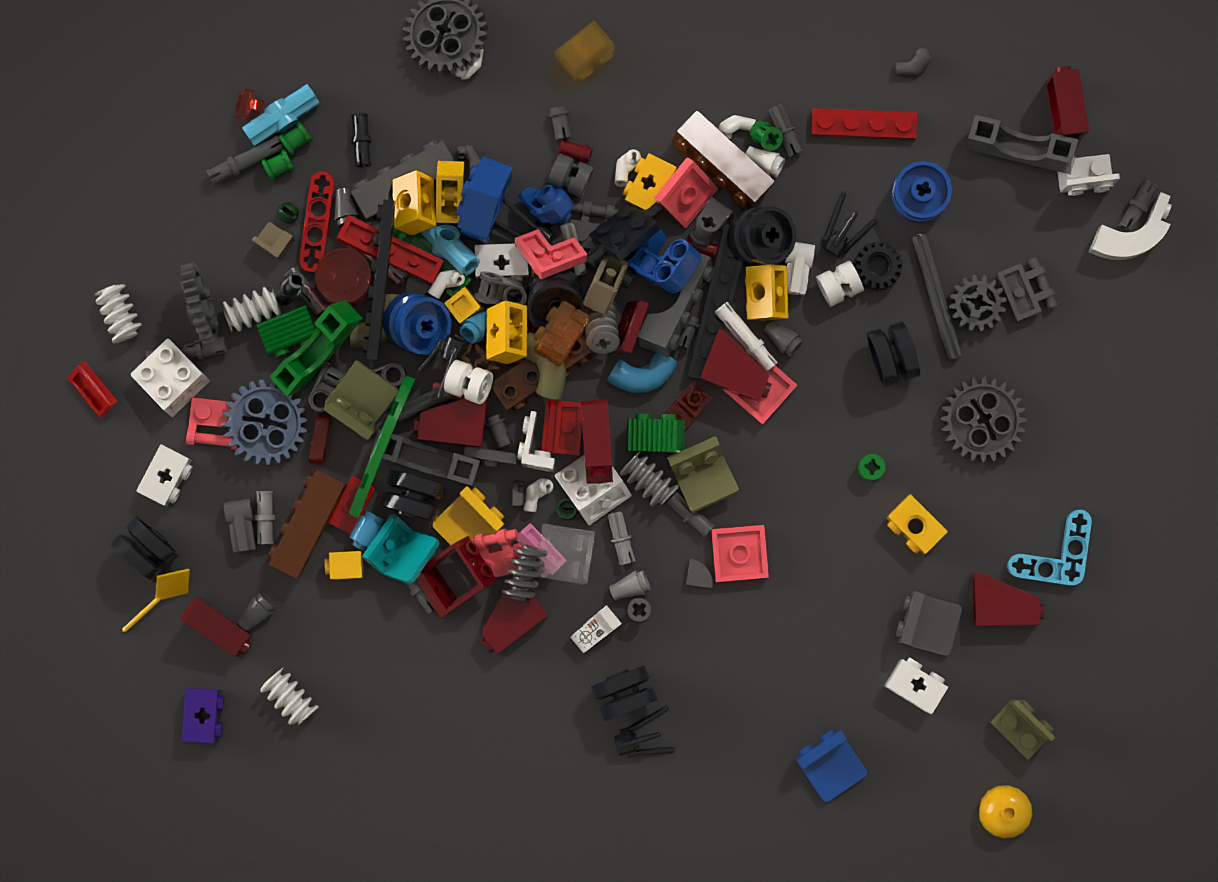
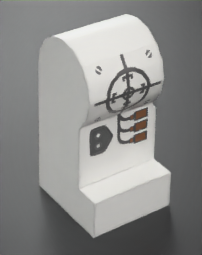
(595, 629)

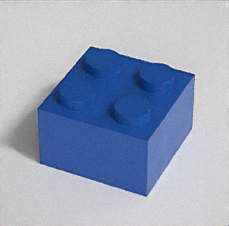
(483, 196)

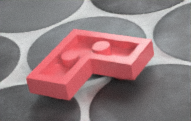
(549, 259)

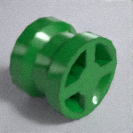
(867, 467)

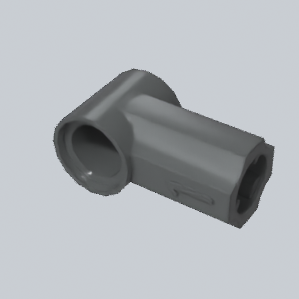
(239, 517)

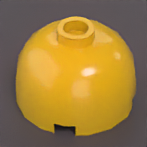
(1005, 811)

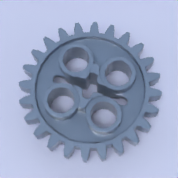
(260, 445)

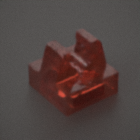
(247, 104)

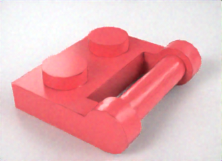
(207, 413)

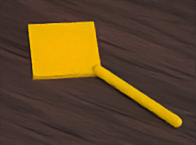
(167, 586)

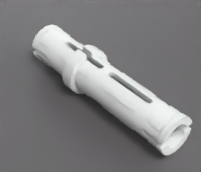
(752, 345)

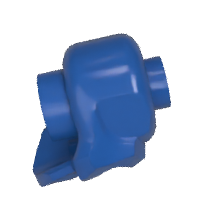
(547, 204)

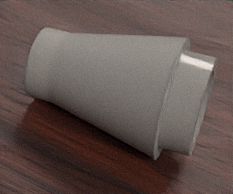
(630, 586)

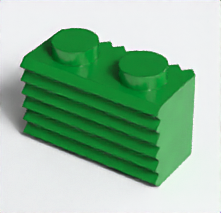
(286, 331)
(655, 434)

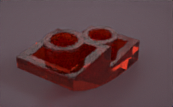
(689, 404)

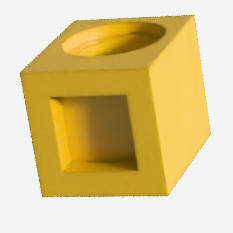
(463, 305)
(345, 565)

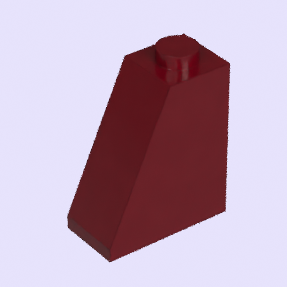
(734, 370)
(453, 424)
(597, 441)
(1003, 604)
(511, 621)
(217, 627)

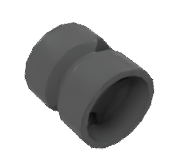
(561, 171)

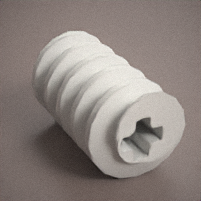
(251, 309)
(117, 313)
(288, 698)

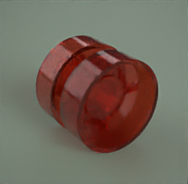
(344, 276)

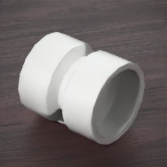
(839, 283)
(470, 382)

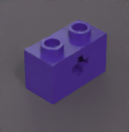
(193, 727)

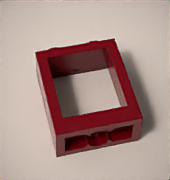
(1067, 103)
(431, 579)

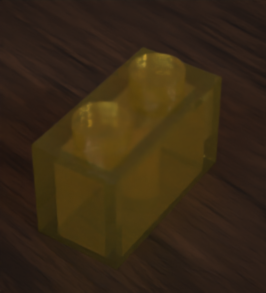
(584, 51)

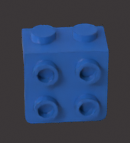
(831, 765)

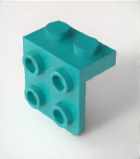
(400, 550)

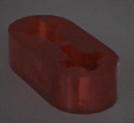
(320, 439)

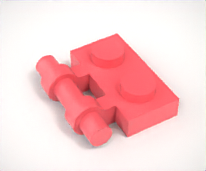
(500, 557)

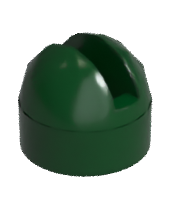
(284, 217)
(566, 504)

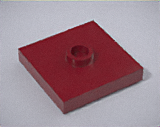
(630, 325)

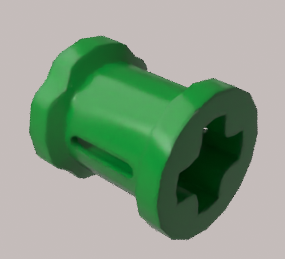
(771, 133)
(295, 138)
(278, 165)

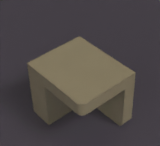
(274, 240)

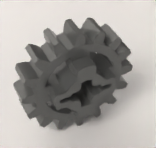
(980, 292)

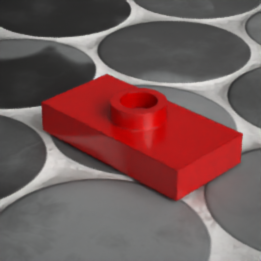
(92, 389)
(341, 517)

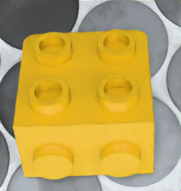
(468, 517)

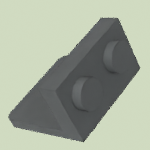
(929, 623)

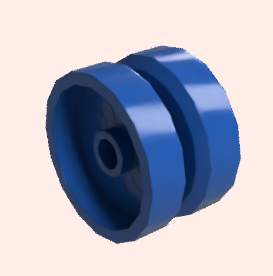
(923, 176)
(416, 322)

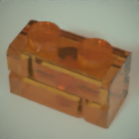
(560, 333)

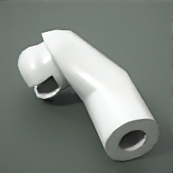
(470, 70)
(734, 123)
(625, 165)
(446, 280)
(535, 491)

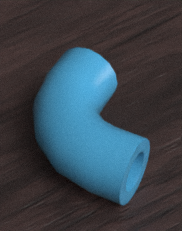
(643, 378)

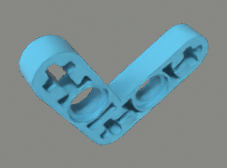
(1059, 566)

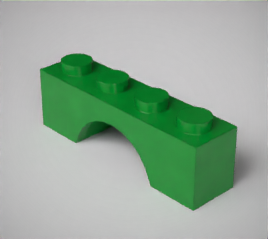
(331, 331)

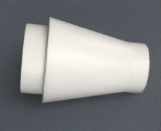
(768, 161)

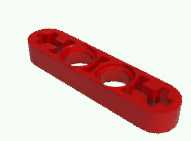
(313, 221)

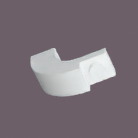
(1122, 246)

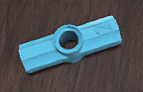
(281, 115)
(449, 247)

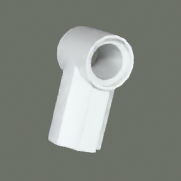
(798, 268)

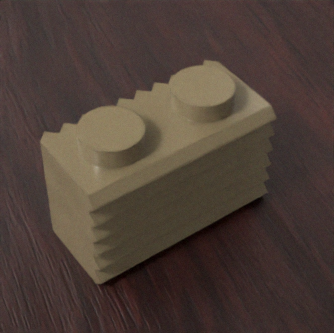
(605, 284)

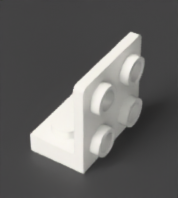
(1088, 173)
(170, 378)
(540, 460)
(591, 499)

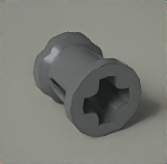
(647, 609)

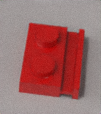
(562, 428)

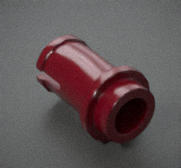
(576, 151)
(709, 250)

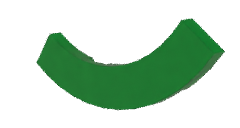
(381, 446)

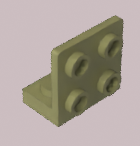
(360, 399)
(703, 474)
(1022, 728)

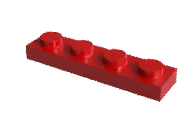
(864, 124)
(402, 256)

